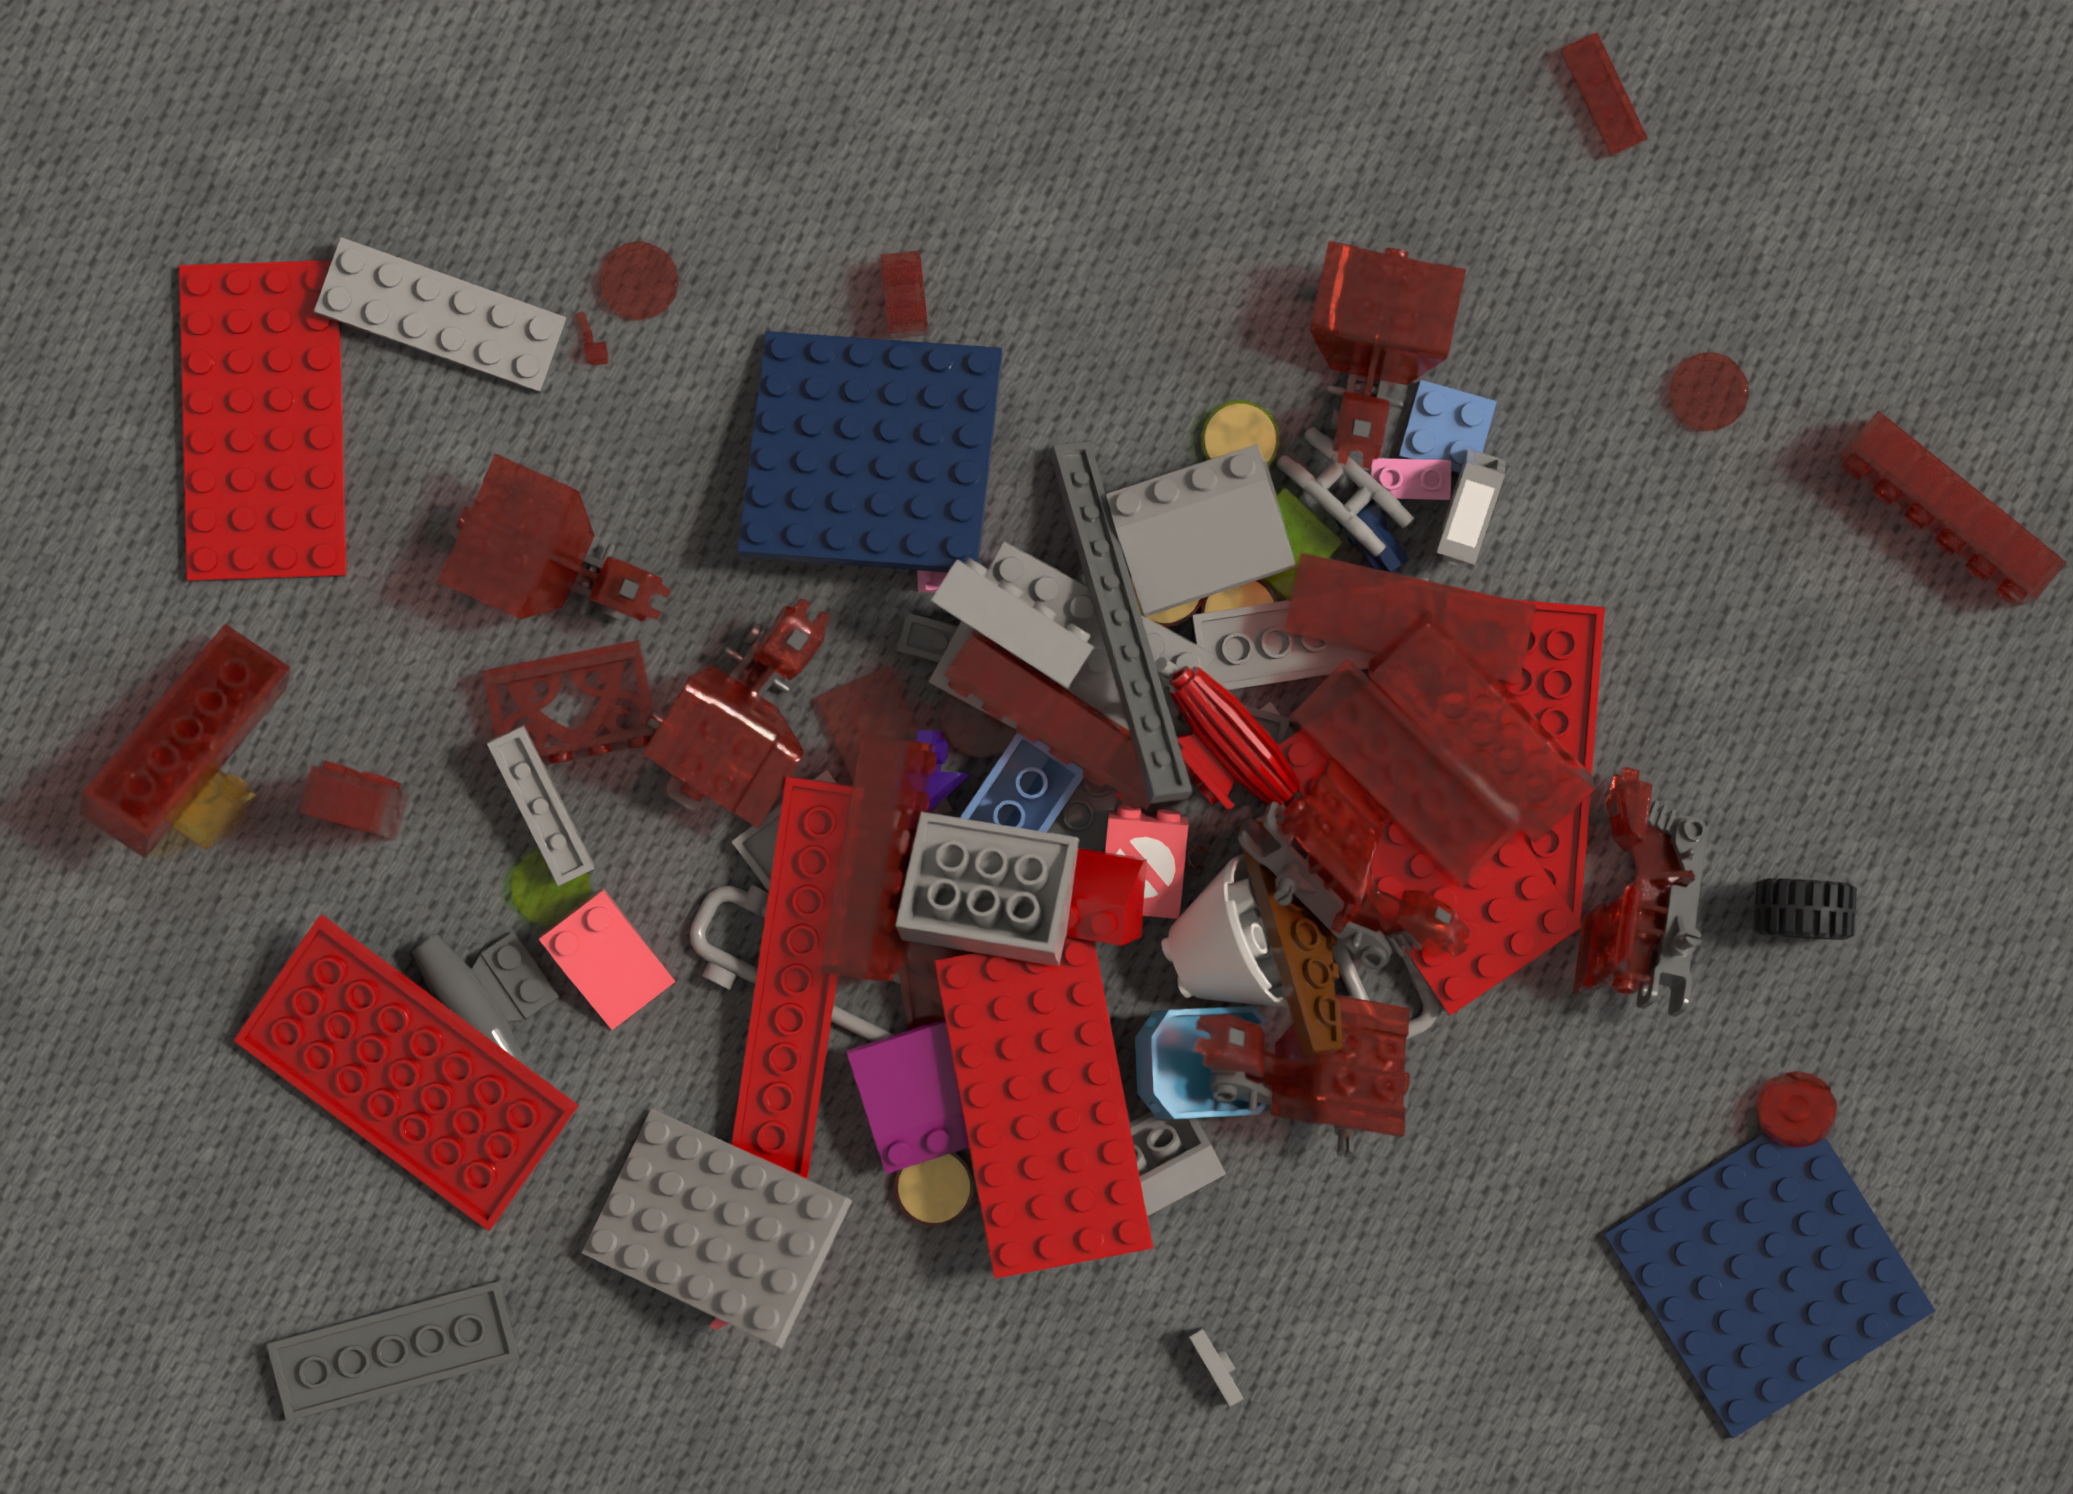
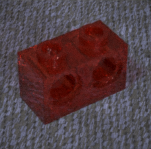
(904, 294)

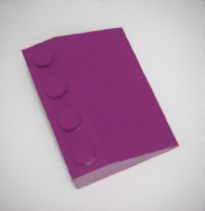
(910, 1096)

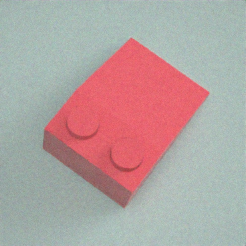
(606, 958)

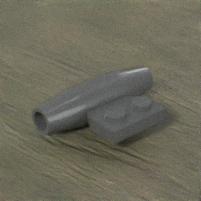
(496, 991)

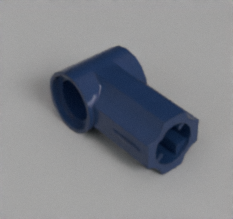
(1392, 556)

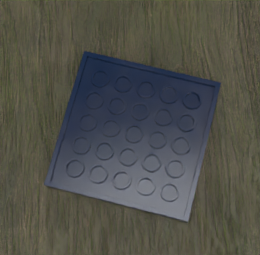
(870, 452)
(1768, 1276)

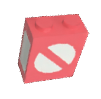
(1161, 841)

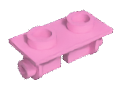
(1414, 478)

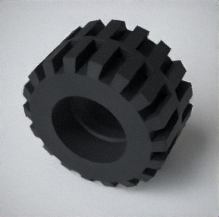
(1805, 909)

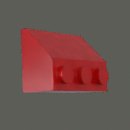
(1107, 897)

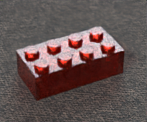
(354, 799)

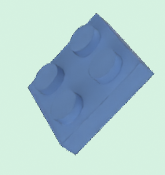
(1446, 424)

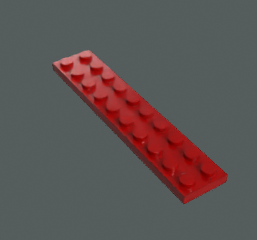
(791, 992)

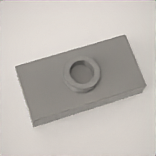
(1218, 1366)

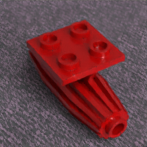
(1227, 743)

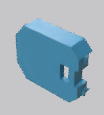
(1173, 1075)

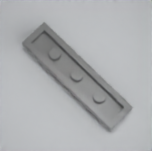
(540, 805)

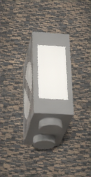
(1470, 508)

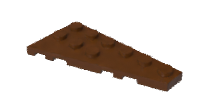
(1303, 961)

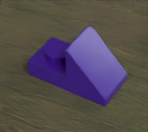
(940, 783)

